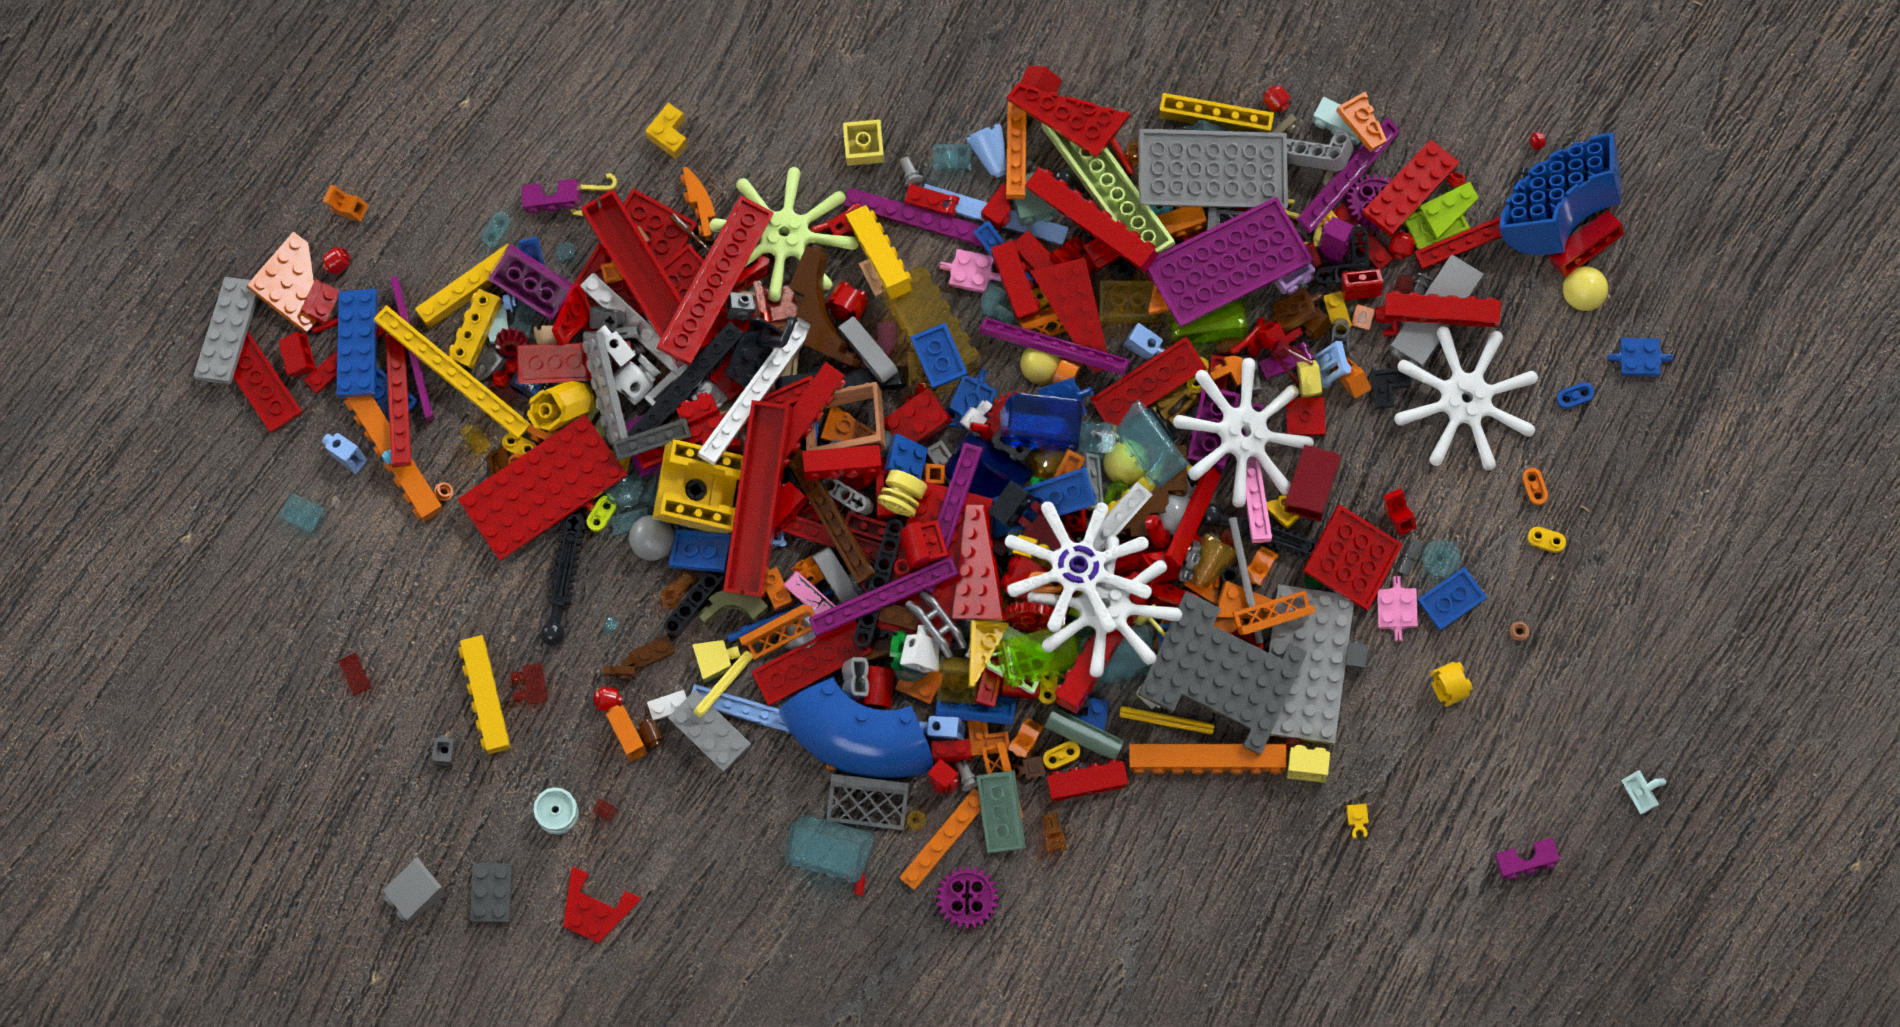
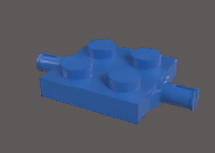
(1640, 357)
(1066, 389)
(969, 394)

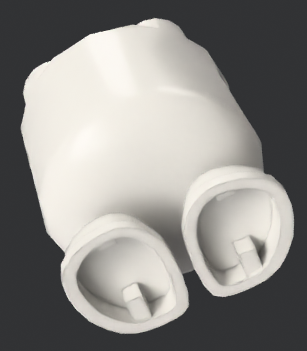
(635, 380)

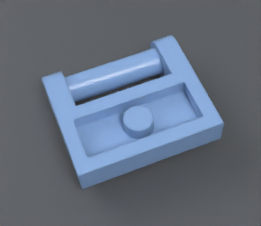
(1329, 358)

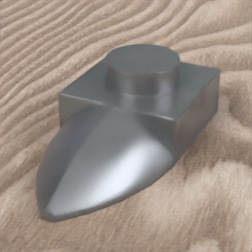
(489, 364)

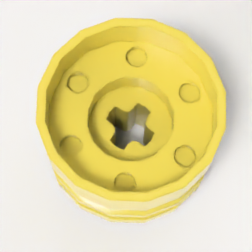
(901, 493)

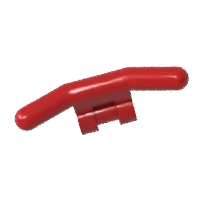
(831, 224)
(1253, 347)

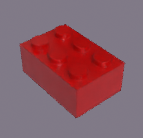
(919, 418)

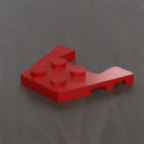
(589, 916)

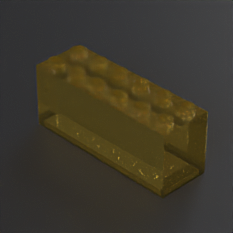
(925, 309)

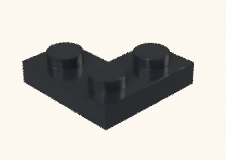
(1383, 384)

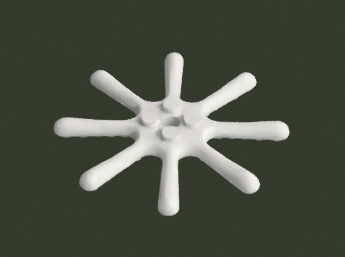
(1478, 391)
(1255, 432)
(1119, 608)

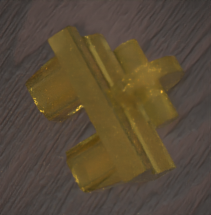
(475, 439)

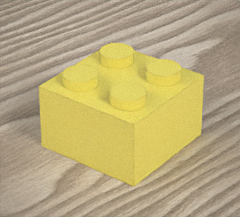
(863, 142)
(1308, 764)

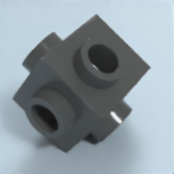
(740, 306)

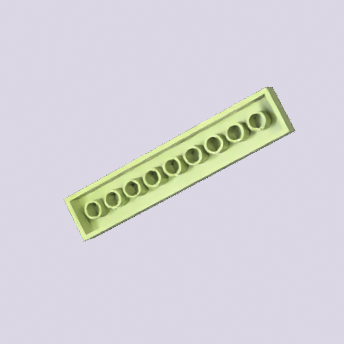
(1112, 190)

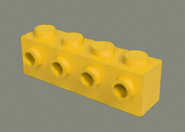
(475, 328)

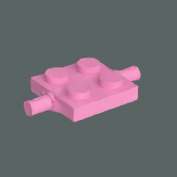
(970, 271)
(1397, 608)

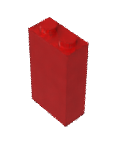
(1019, 570)

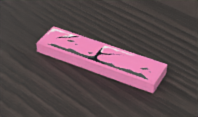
(807, 593)

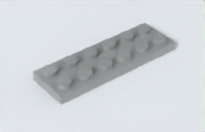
(226, 332)
(605, 388)

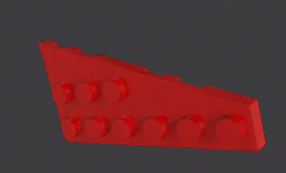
(1075, 119)

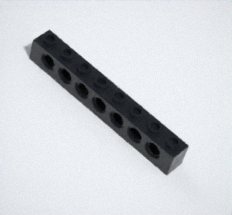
(690, 380)

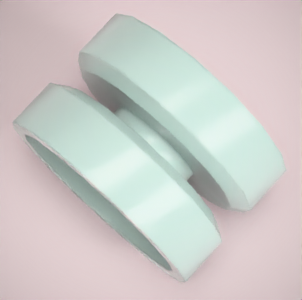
(558, 822)

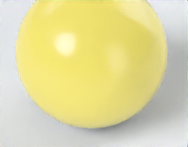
(1585, 288)
(1039, 366)
(1121, 466)

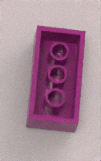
(530, 281)
(1206, 442)

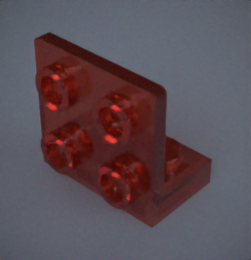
(775, 311)

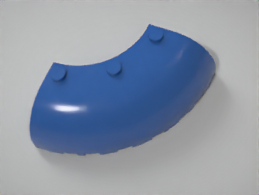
(1561, 195)
(857, 737)

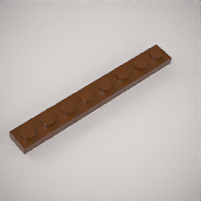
(833, 522)

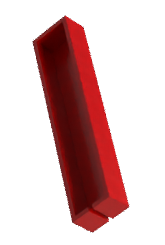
(634, 262)
(758, 498)

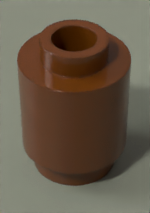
(1224, 344)
(650, 733)

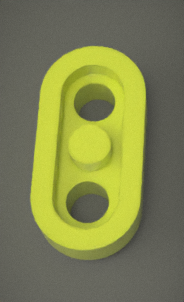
(600, 514)

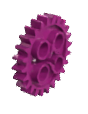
(1358, 201)
(949, 897)

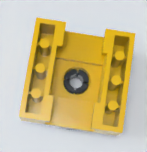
(715, 487)

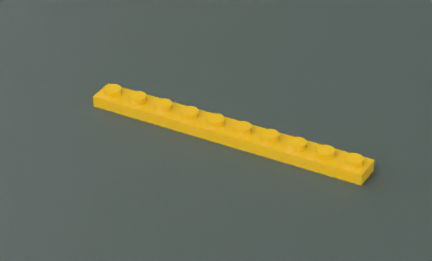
(452, 372)

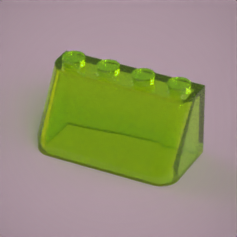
(1222, 323)
(1025, 659)

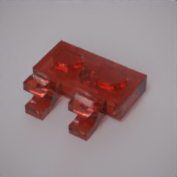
(535, 684)

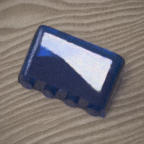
(1041, 422)
(993, 470)

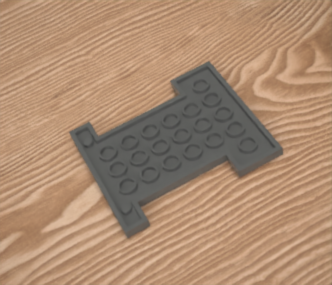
(1221, 672)

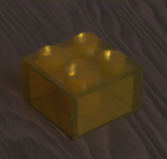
(954, 681)

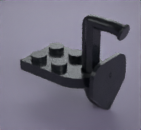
(756, 347)

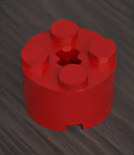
(847, 302)

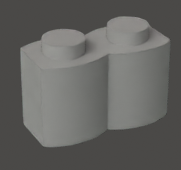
(854, 674)

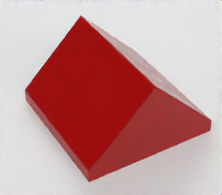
(1041, 78)

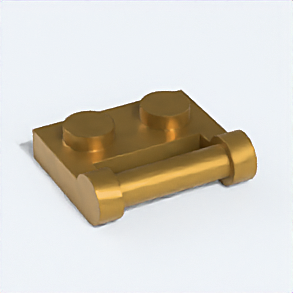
(1168, 402)

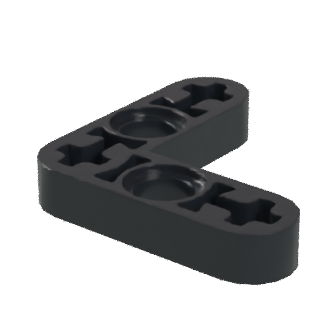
(1355, 261)

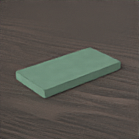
(1001, 811)

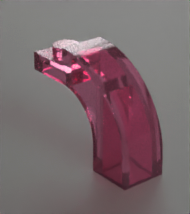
(886, 341)

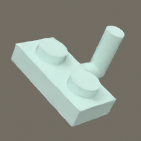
(1641, 791)

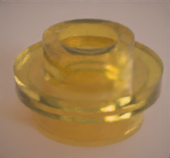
(916, 813)

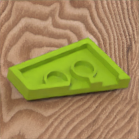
(1447, 208)

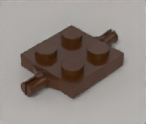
(1295, 309)

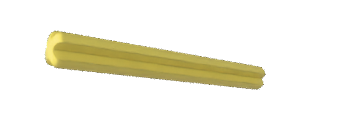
(723, 683)

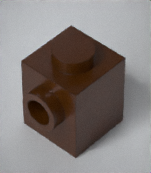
(1317, 326)

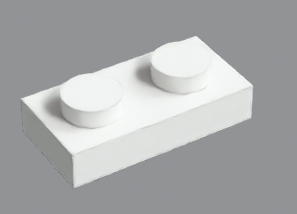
(666, 705)

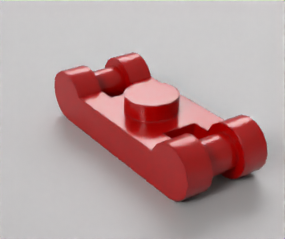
(752, 274)

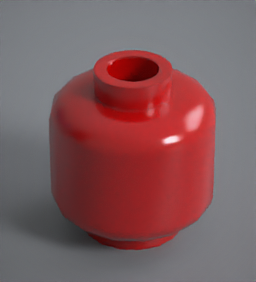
(1276, 98)
(1401, 245)
(336, 260)
(606, 698)

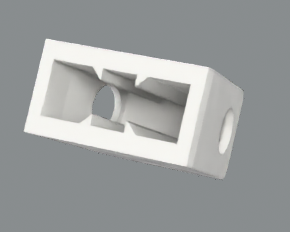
(619, 354)
(921, 651)

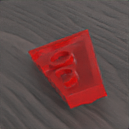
(571, 316)

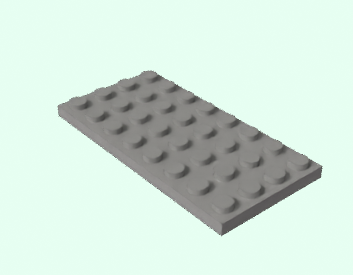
(1211, 168)
(1315, 696)

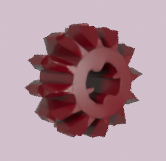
(507, 341)

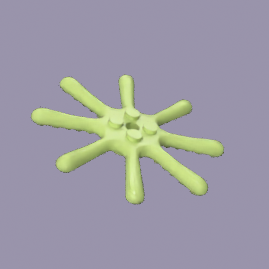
(795, 226)

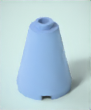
(990, 149)

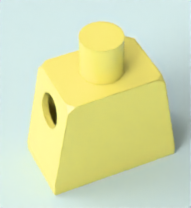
(1309, 379)
(714, 658)

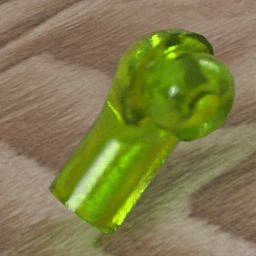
(1118, 486)

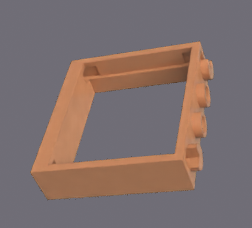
(849, 395)

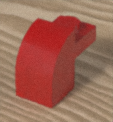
(1272, 331)
(1398, 512)

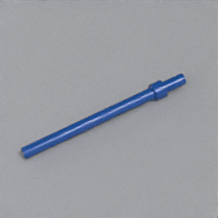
(747, 629)

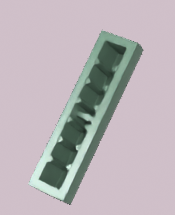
(1083, 733)

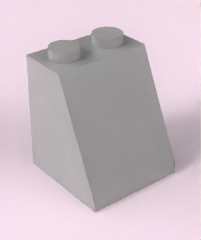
(413, 891)

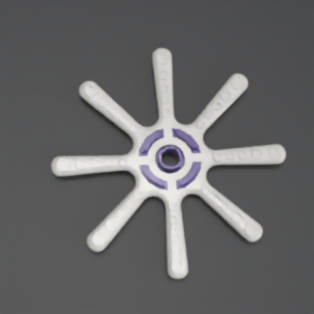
(1077, 578)

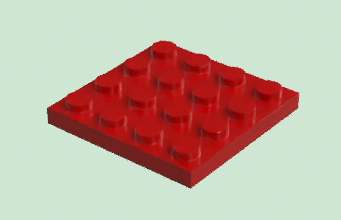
(1352, 557)

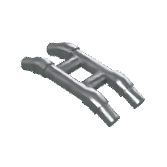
(926, 621)

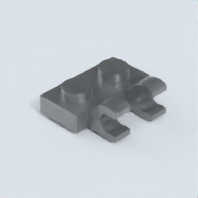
(1192, 557)

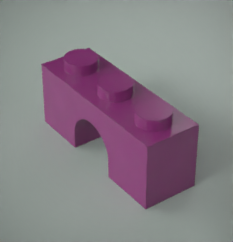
(567, 197)
(1511, 865)

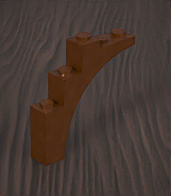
(1157, 502)

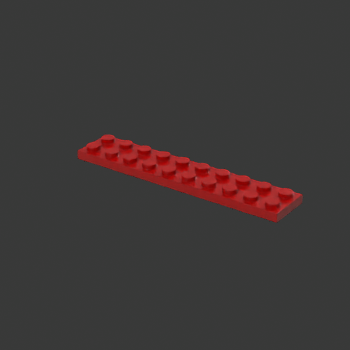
(715, 280)

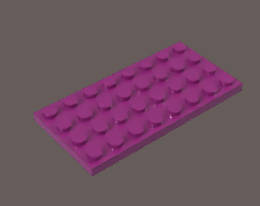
(1228, 262)

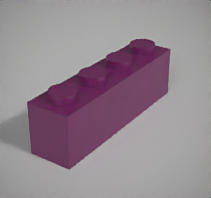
(1335, 240)

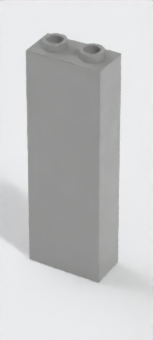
(1419, 340)

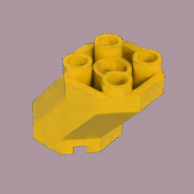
(560, 405)

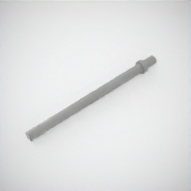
(1244, 573)

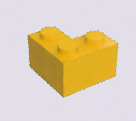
(664, 131)

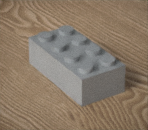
(710, 733)

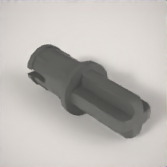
(1410, 557)

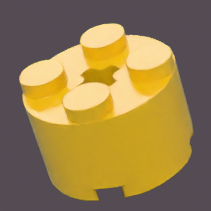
(1451, 683)

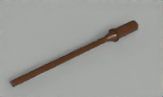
(685, 228)

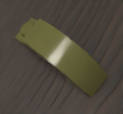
(722, 601)

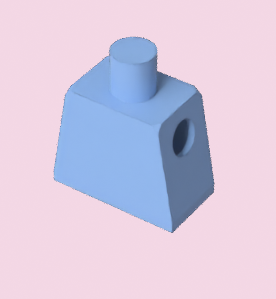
(1140, 338)
(344, 452)
(950, 728)

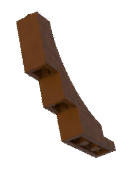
(822, 333)

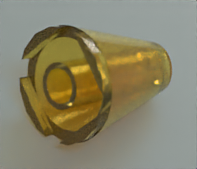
(1044, 463)
(1213, 560)

